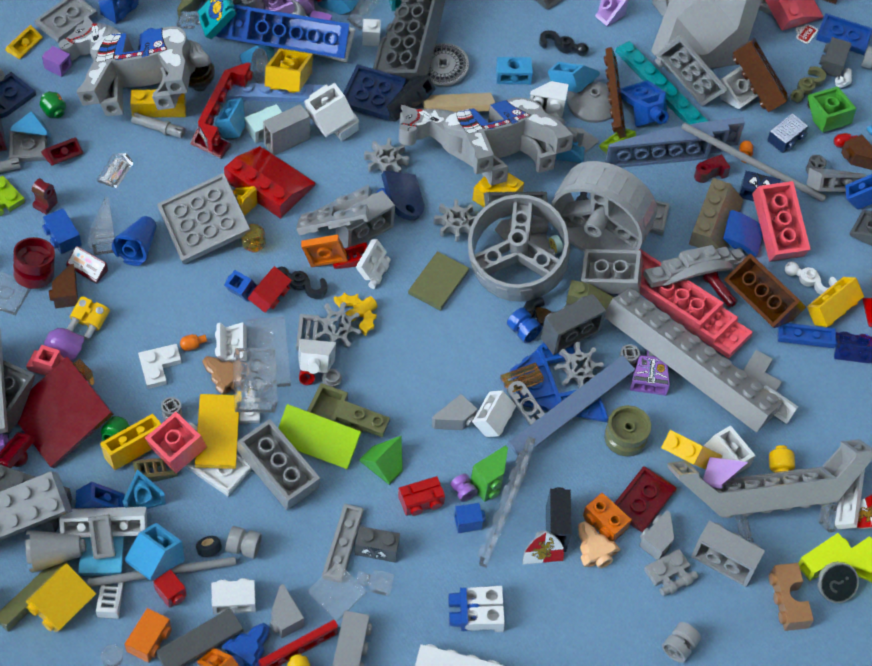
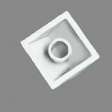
(738, 90)

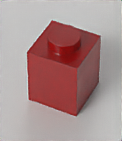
(170, 588)

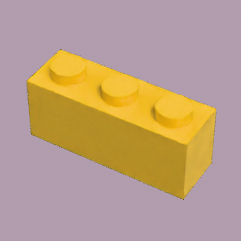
(143, 104)
(835, 301)
(129, 442)

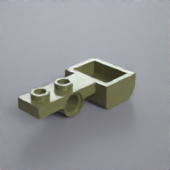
(333, 405)

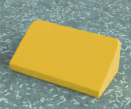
(24, 42)

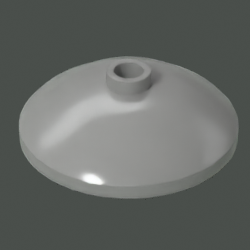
(591, 103)

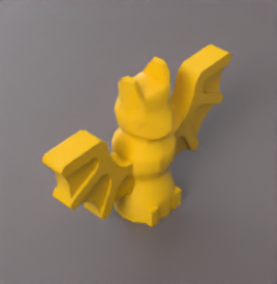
(362, 307)

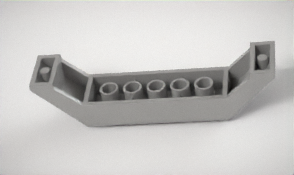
(781, 489)

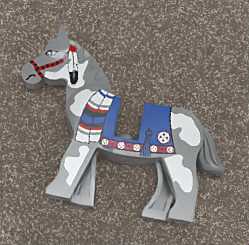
(163, 58)
(511, 128)

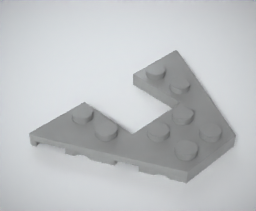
(333, 213)

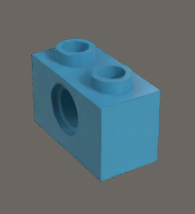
(514, 70)

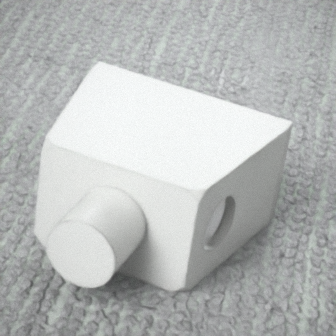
(316, 355)

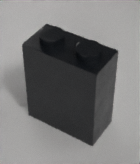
(559, 514)

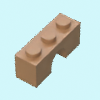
(792, 613)

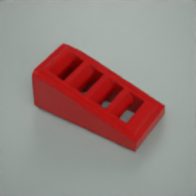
(351, 251)

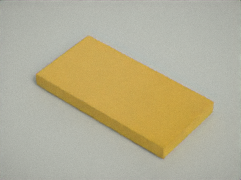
(219, 431)

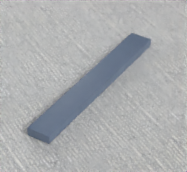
(573, 404)

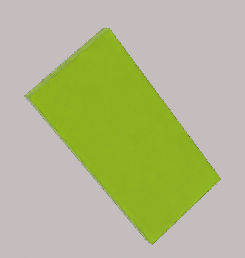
(319, 436)

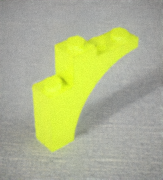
(838, 550)

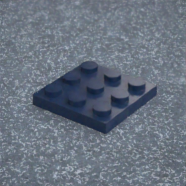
(372, 91)

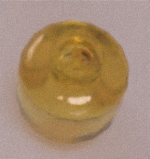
(254, 239)

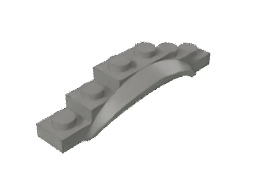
(693, 264)

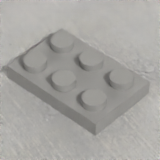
(62, 18)

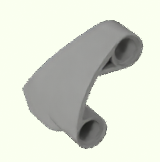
(538, 233)

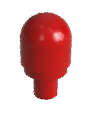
(839, 140)

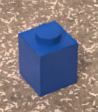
(469, 517)

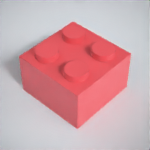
(176, 442)

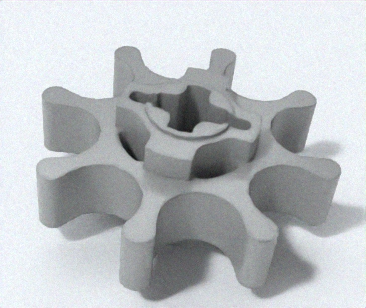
(386, 157)
(455, 219)
(344, 322)
(573, 360)

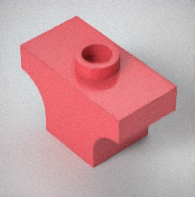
(44, 360)

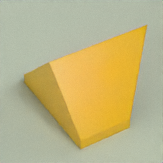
(246, 198)

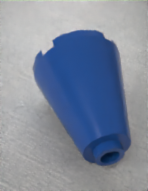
(135, 241)

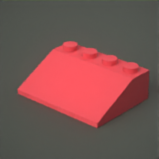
(794, 12)

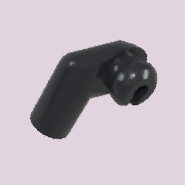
(532, 304)

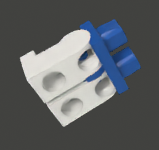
(479, 609)

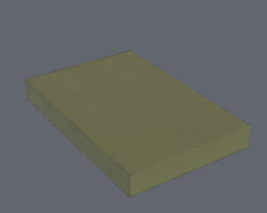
(438, 281)

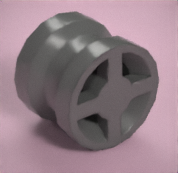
(816, 161)

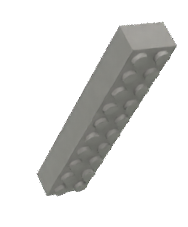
(693, 359)

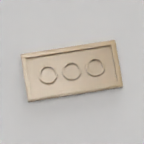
(460, 102)

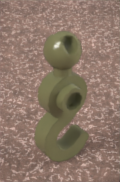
(807, 84)

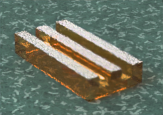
(530, 378)

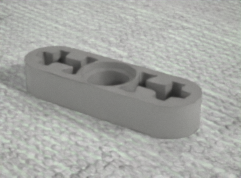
(523, 391)

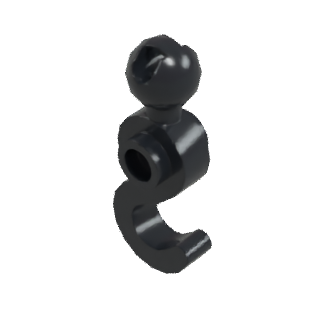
(564, 44)
(301, 281)

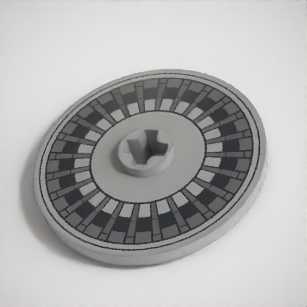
(456, 65)

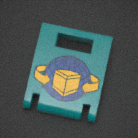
(215, 16)

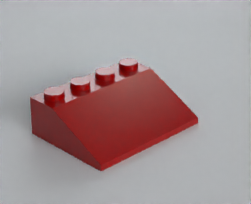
(276, 182)

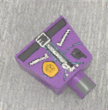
(650, 375)

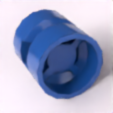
(523, 323)

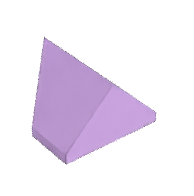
(611, 11)
(721, 471)

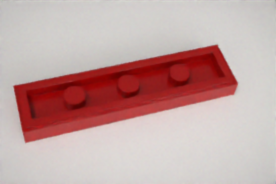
(301, 645)

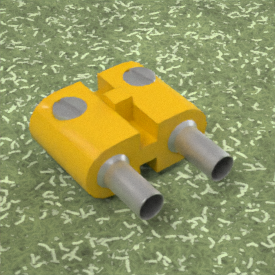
(90, 314)

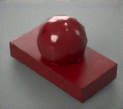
(15, 451)

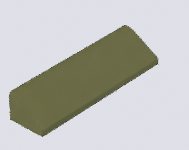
(17, 607)

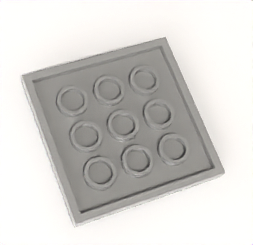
(203, 218)

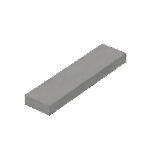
(344, 537)

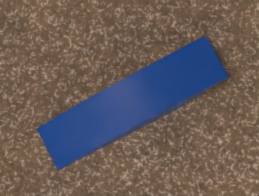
(287, 31)

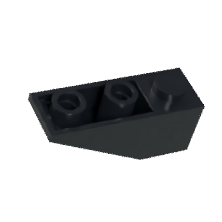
(411, 95)

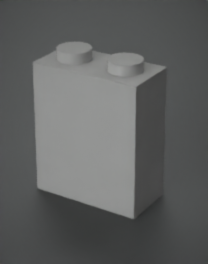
(287, 129)

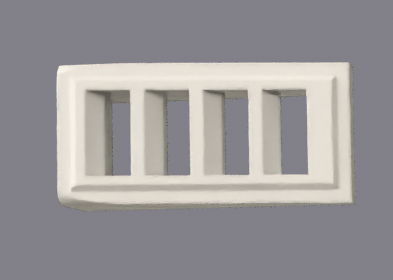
(109, 612)

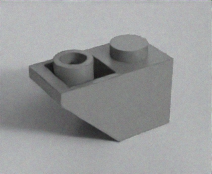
(659, 537)

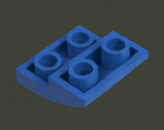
(743, 233)

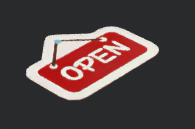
(806, 33)

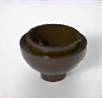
(202, 77)

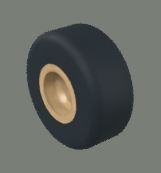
(208, 546)

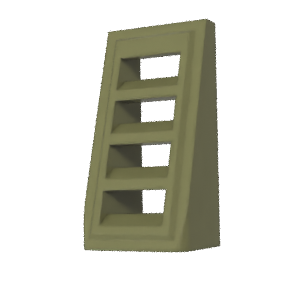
(154, 463)

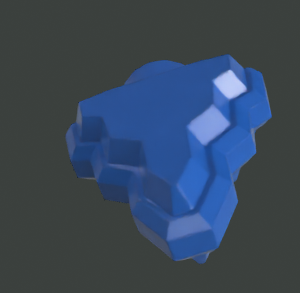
(248, 648)

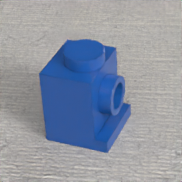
(240, 285)

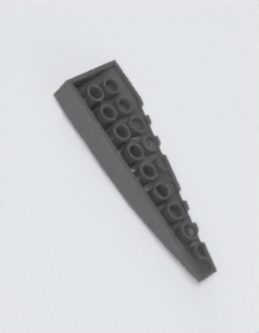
(410, 39)

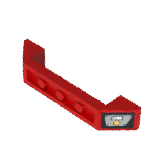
(236, 75)

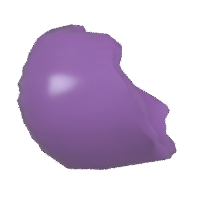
(65, 341)

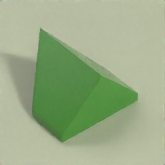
(385, 459)

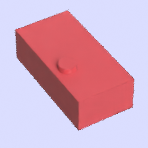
(781, 221)

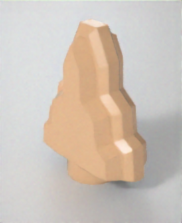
(595, 547)

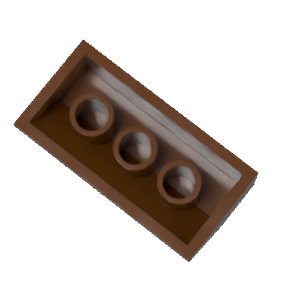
(761, 75)
(764, 292)

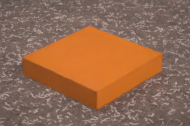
(324, 250)

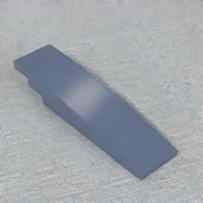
(674, 144)

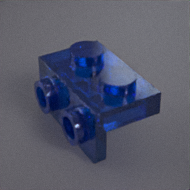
(853, 347)

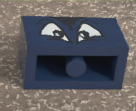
(751, 181)

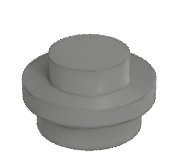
(332, 378)

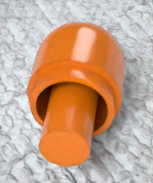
(746, 147)
(192, 342)

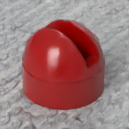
(303, 378)

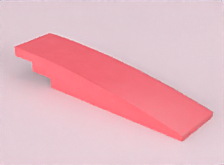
(696, 311)

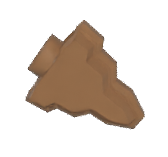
(221, 373)

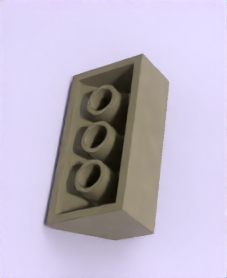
(714, 215)

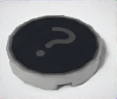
(838, 582)

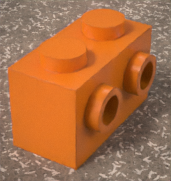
(606, 517)

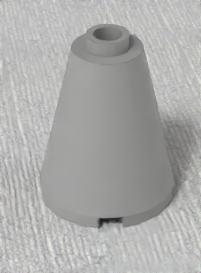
(52, 548)

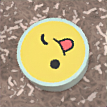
(556, 244)

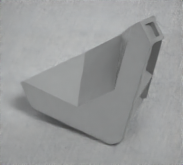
(709, 27)

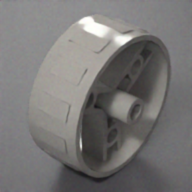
(522, 208)
(617, 213)

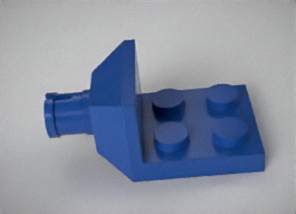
(647, 102)

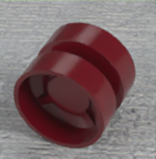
(33, 262)

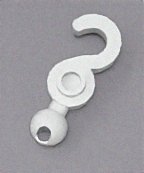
(808, 277)

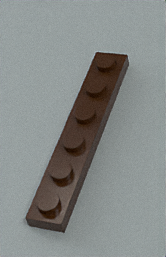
(615, 98)

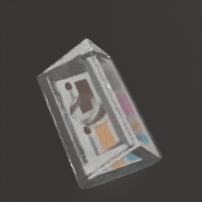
(115, 170)

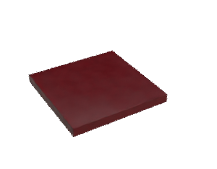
(62, 412)

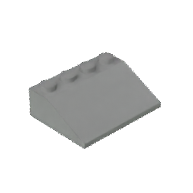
(691, 71)

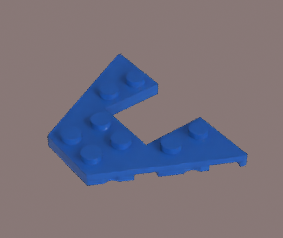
(546, 392)

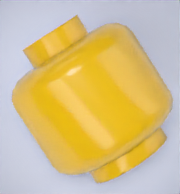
(781, 459)

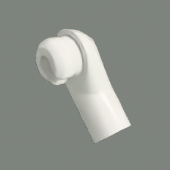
(844, 80)

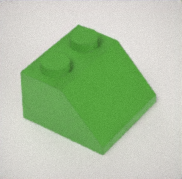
(831, 109)
(489, 474)

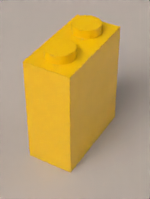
(688, 449)
(60, 598)

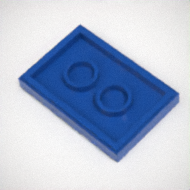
(845, 30)

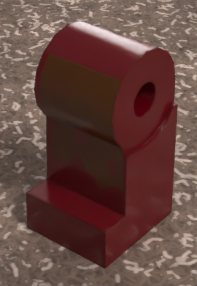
(711, 168)
(44, 196)

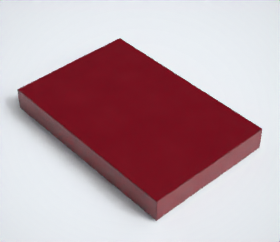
(645, 498)

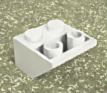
(551, 97)
(329, 110)
(731, 447)

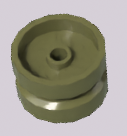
(627, 430)

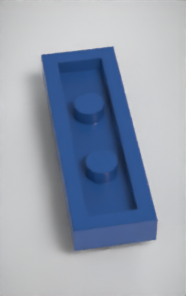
(807, 335)

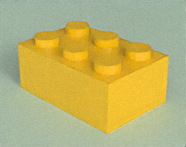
(288, 70)

